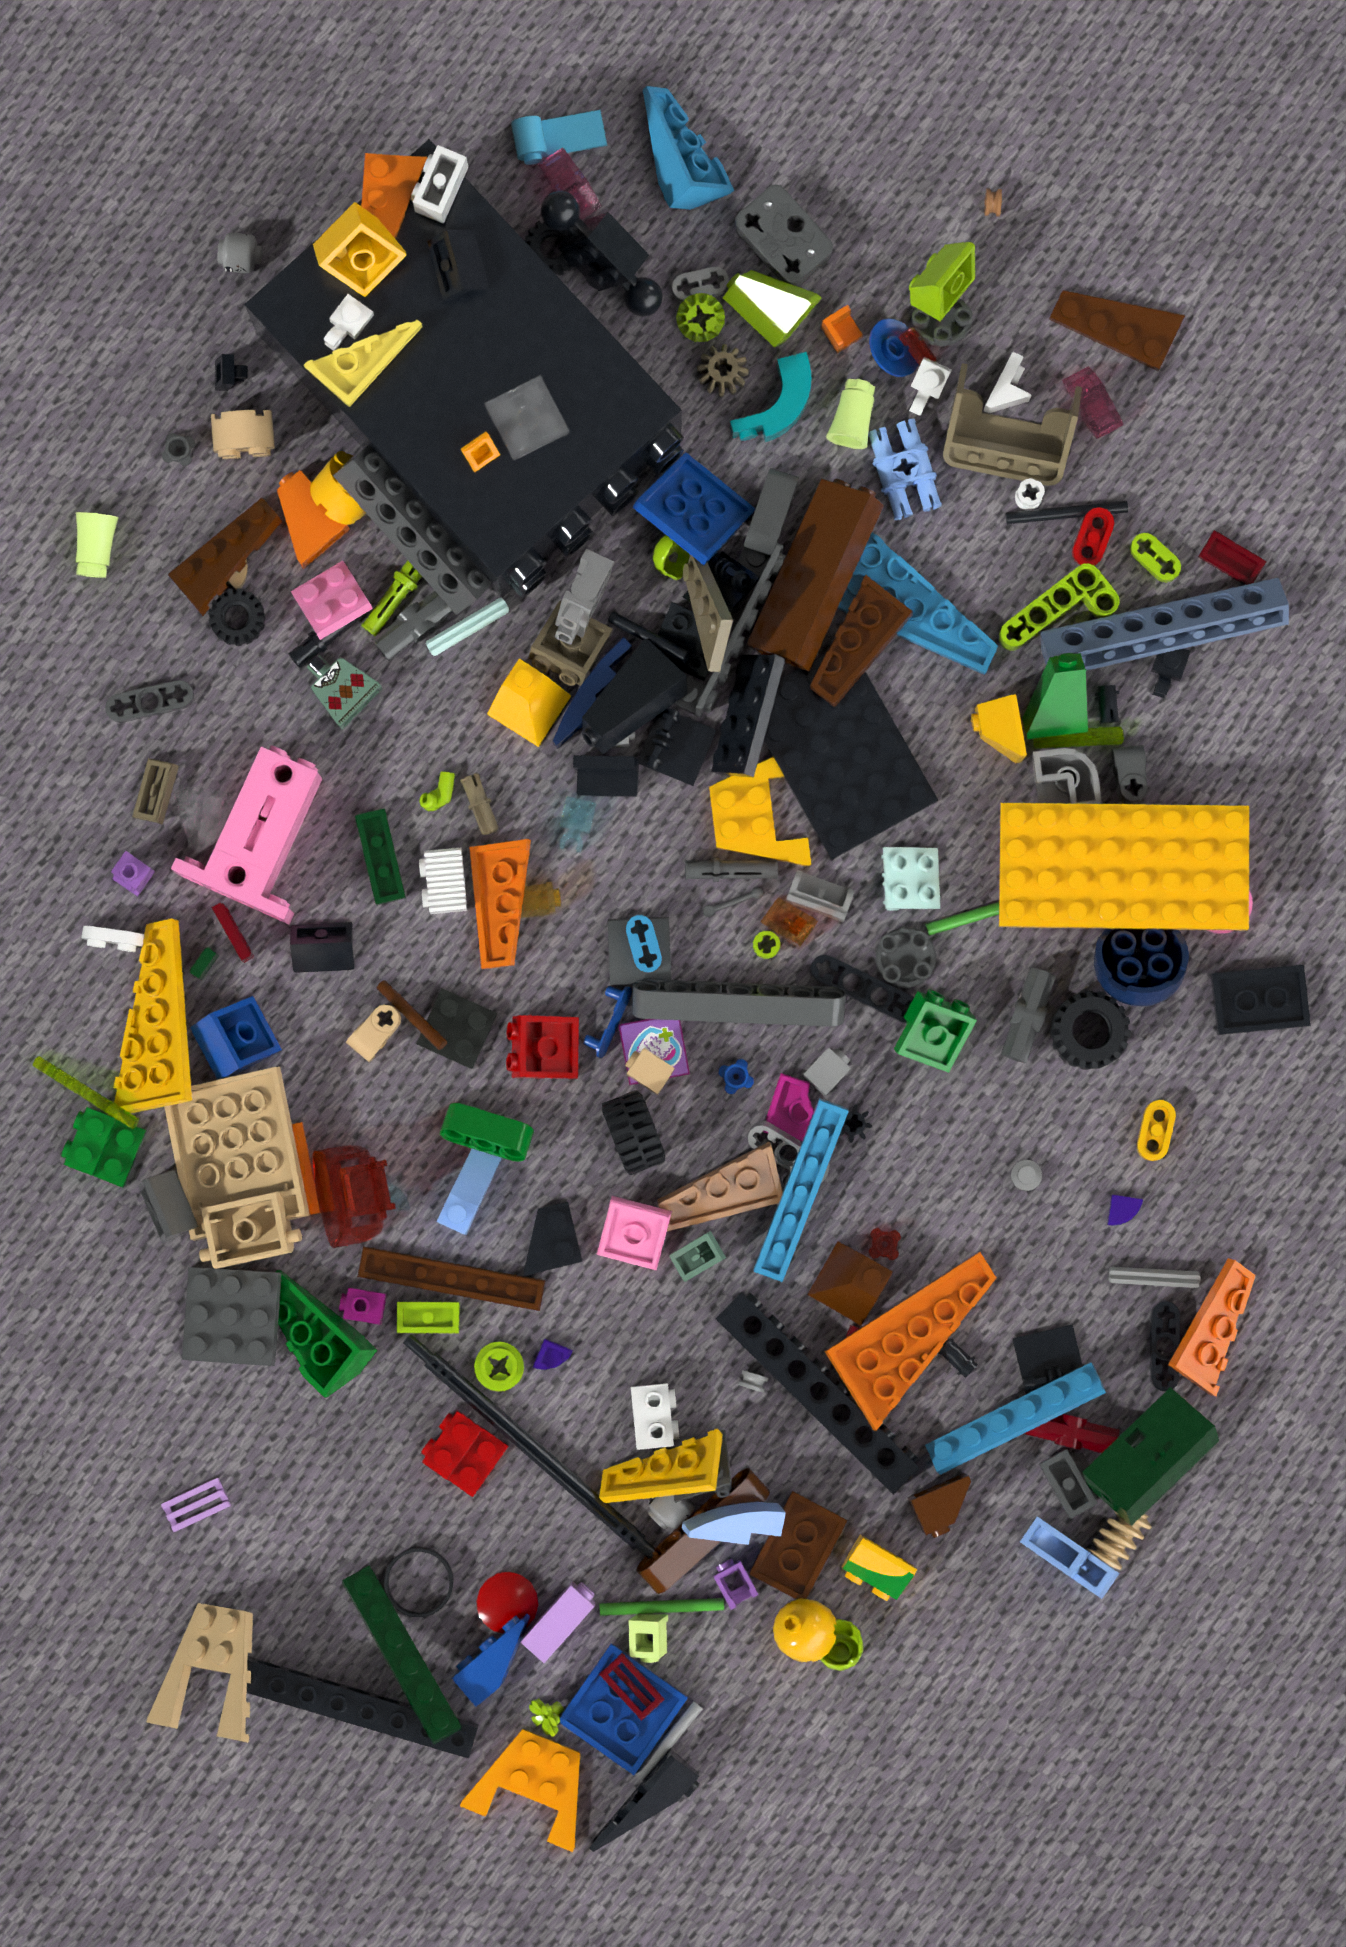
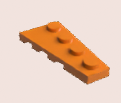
(499, 889)

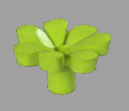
(546, 1715)

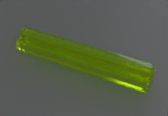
(1093, 737)

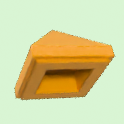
(480, 451)

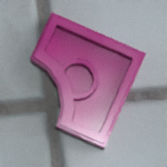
(791, 1106)

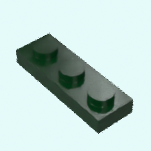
(380, 857)

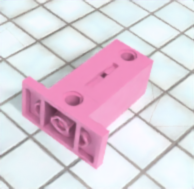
(258, 834)

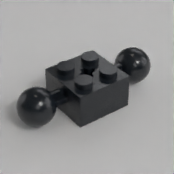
(602, 252)

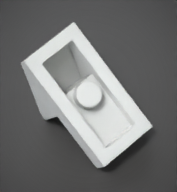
(1004, 393)

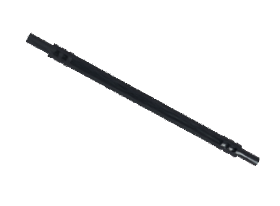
(531, 1447)

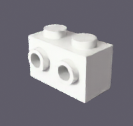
(440, 183)
(653, 1416)

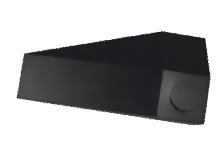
(659, 1790)

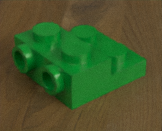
(935, 1030)
(103, 1147)

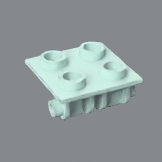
(911, 878)

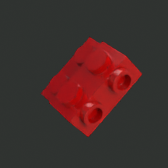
(543, 1047)
(463, 1452)

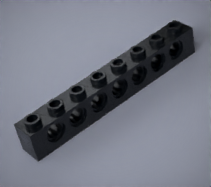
(890, 1475)
(351, 1706)

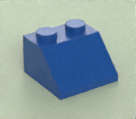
(235, 1038)

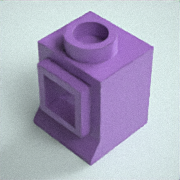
(132, 873)
(739, 1594)

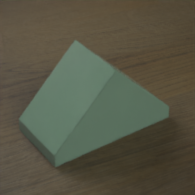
(697, 1256)

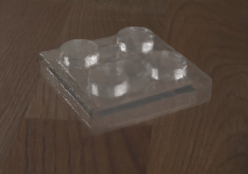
(526, 418)

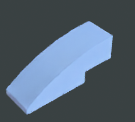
(736, 1522)
(1069, 1557)

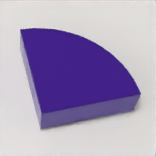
(1122, 1209)
(551, 1355)

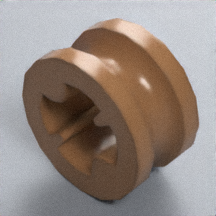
(993, 202)

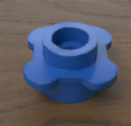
(739, 1068)

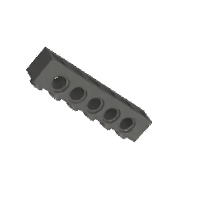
(412, 529)

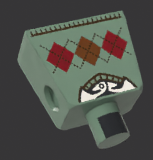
(342, 689)

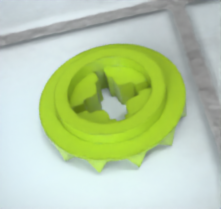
(687, 311)
(484, 1368)

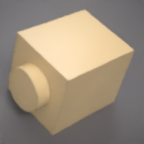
(649, 1070)

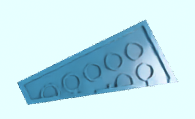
(934, 621)

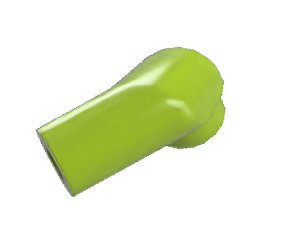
(440, 796)

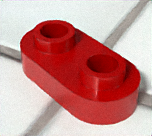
(1094, 538)

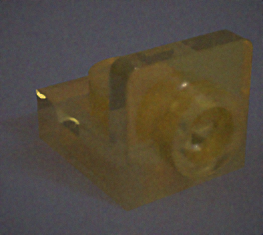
(540, 900)

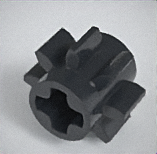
(858, 1131)

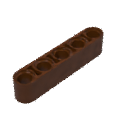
(681, 1552)

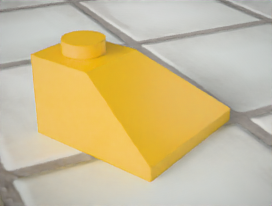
(528, 702)
(1001, 726)

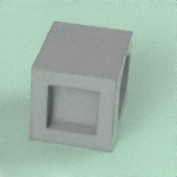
(827, 1070)

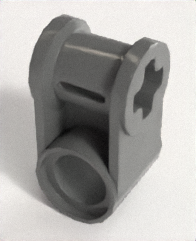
(1130, 768)

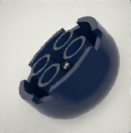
(1141, 964)

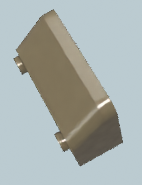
(1006, 444)

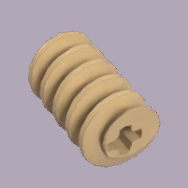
(1118, 1539)

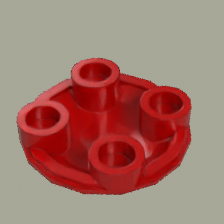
(505, 1597)

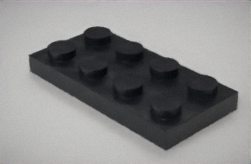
(747, 715)

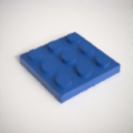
(694, 508)
(608, 1722)

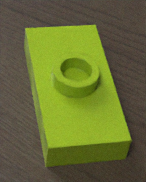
(428, 1317)

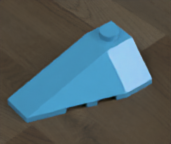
(680, 163)

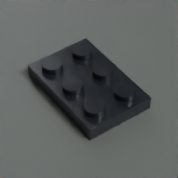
(1260, 1000)

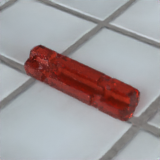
(917, 348)

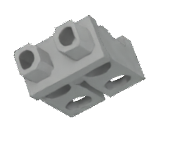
(583, 597)

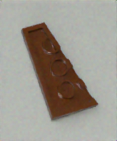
(865, 632)

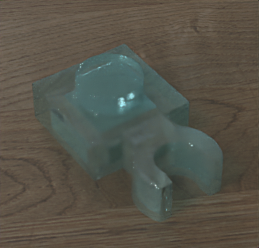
(576, 818)

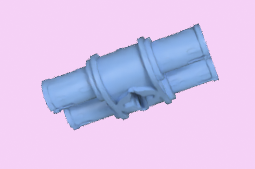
(896, 482)

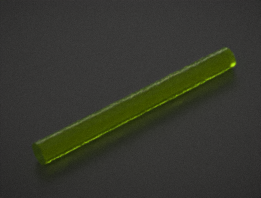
(86, 1092)

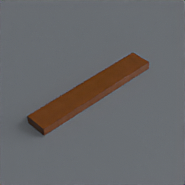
(451, 1278)

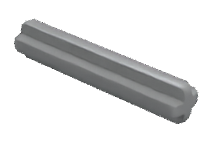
(1154, 1277)

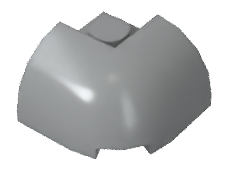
(1065, 777)

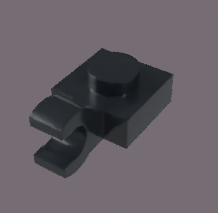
(1169, 666)

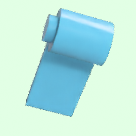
(543, 138)

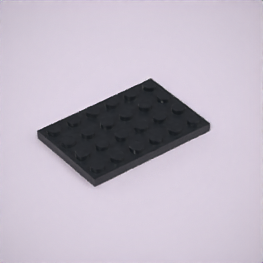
(844, 761)

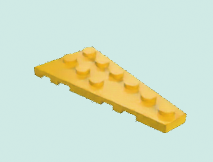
(155, 1034)

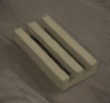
(159, 792)

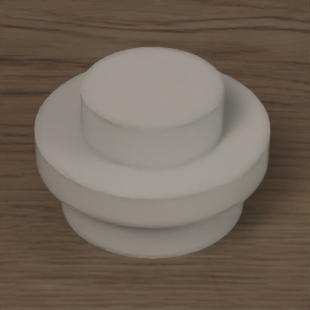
(1026, 1175)

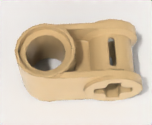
(371, 1035)

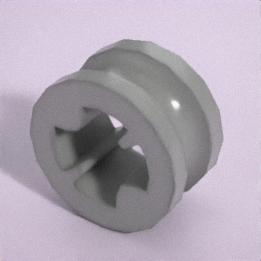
(753, 1381)

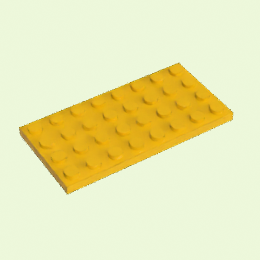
(1124, 866)

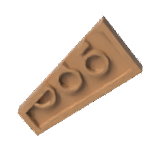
(728, 1190)

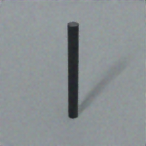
(1063, 512)

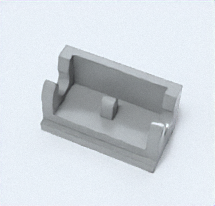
(820, 896)

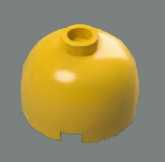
(804, 1630)

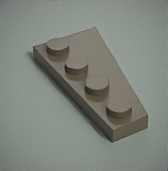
(710, 612)

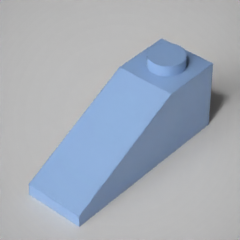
(469, 1191)

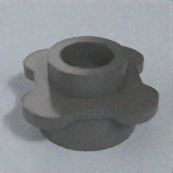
(174, 441)

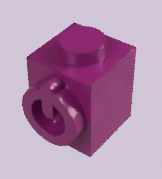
(363, 1305)

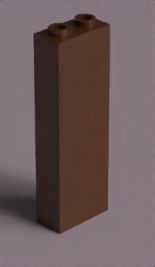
(816, 573)

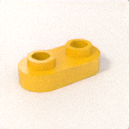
(1157, 1131)

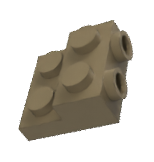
(569, 661)

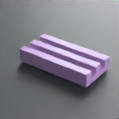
(172, 1515)

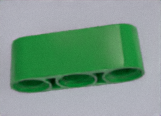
(487, 1132)

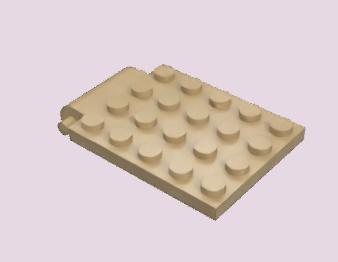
(239, 1167)

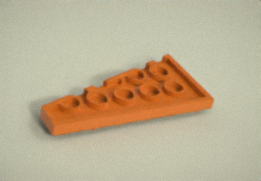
(897, 1346)

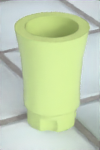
(853, 415)
(94, 543)

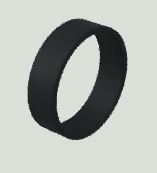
(387, 1589)

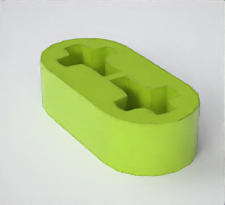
(1150, 562)

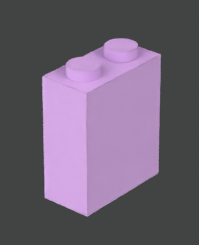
(559, 1620)

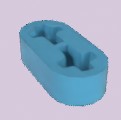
(651, 942)

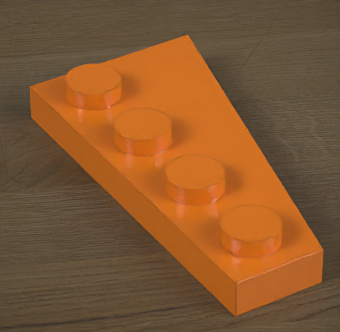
(1208, 1337)

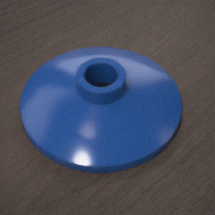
(889, 350)

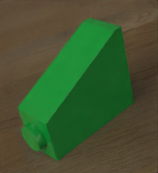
(1059, 699)

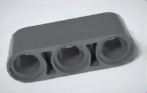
(771, 511)

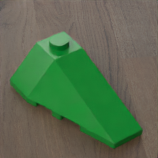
(321, 1340)

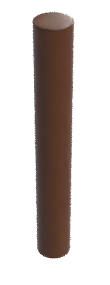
(411, 1014)

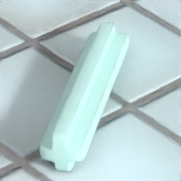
(467, 626)

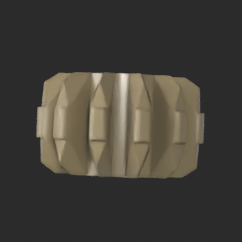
(732, 364)

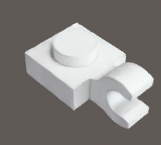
(348, 320)
(930, 382)

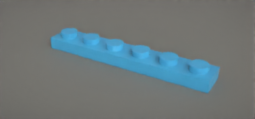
(800, 1190)
(1015, 1418)

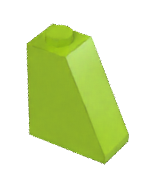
(770, 304)

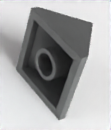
(167, 1205)

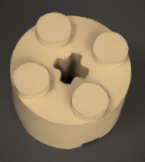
(242, 432)

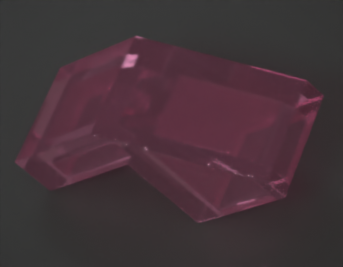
(565, 176)
(1095, 403)

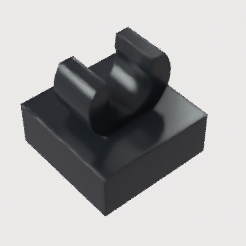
(227, 373)

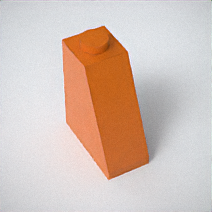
(308, 525)

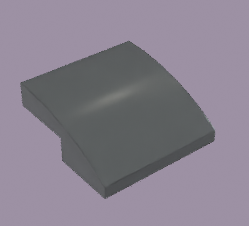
(621, 961)

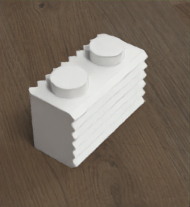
(444, 881)

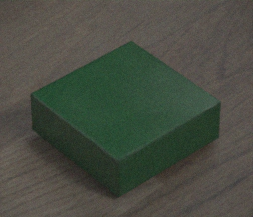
(204, 963)

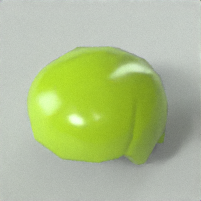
(661, 554)
(849, 1651)

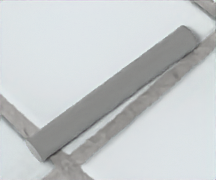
(668, 1740)

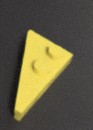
(354, 368)

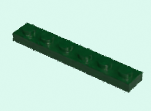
(401, 1654)

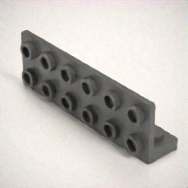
(703, 697)

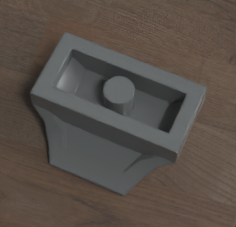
(1068, 1483)

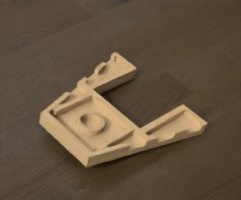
(217, 1642)

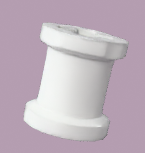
(1033, 486)

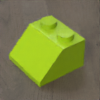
(944, 279)

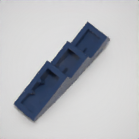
(589, 691)

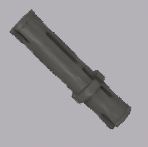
(731, 869)

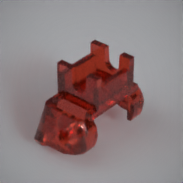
(351, 1193)

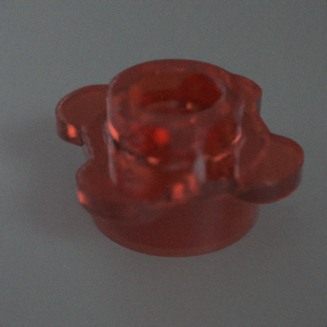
(877, 1249)

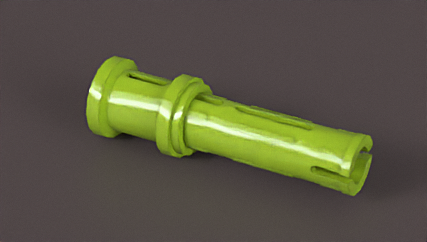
(402, 577)

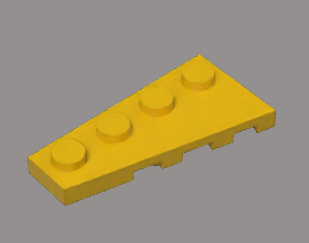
(667, 1472)

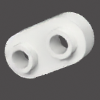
(100, 936)

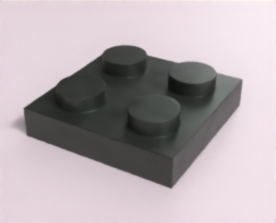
(462, 1025)

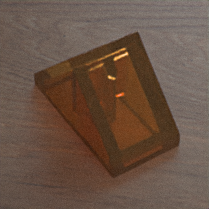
(789, 922)

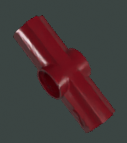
(1076, 1433)

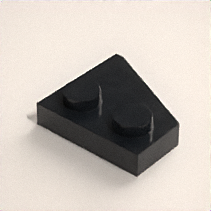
(552, 1240)

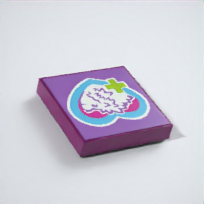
(659, 1037)

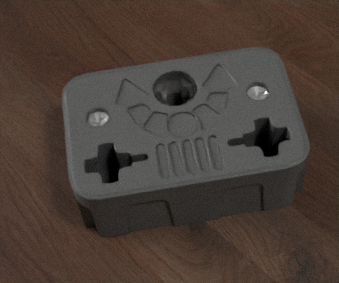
(776, 243)

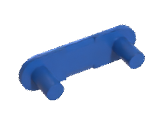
(623, 997)

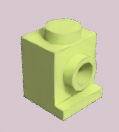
(639, 1645)

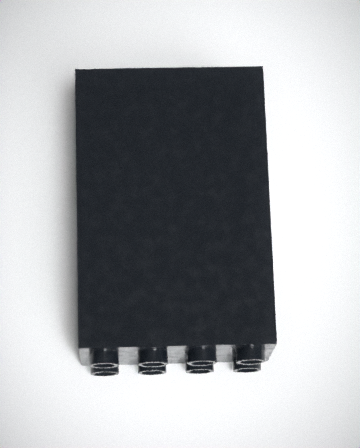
(466, 355)

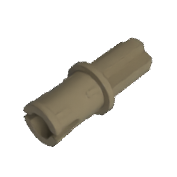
(479, 804)

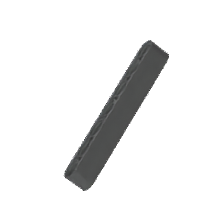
(738, 1002)

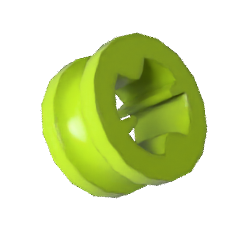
(758, 939)

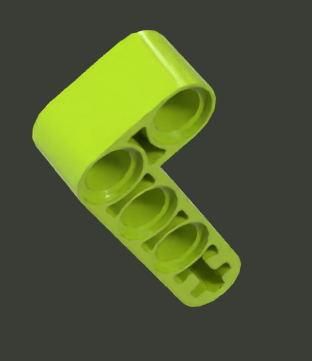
(1053, 611)

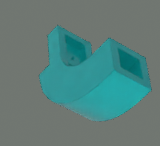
(796, 386)

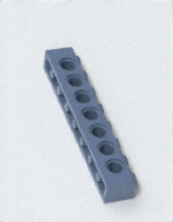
(1171, 625)

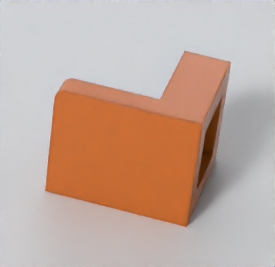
(841, 329)

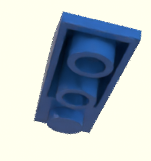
(488, 1670)

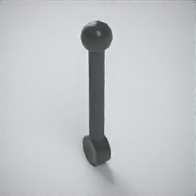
(709, 910)

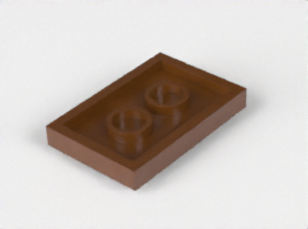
(801, 1551)

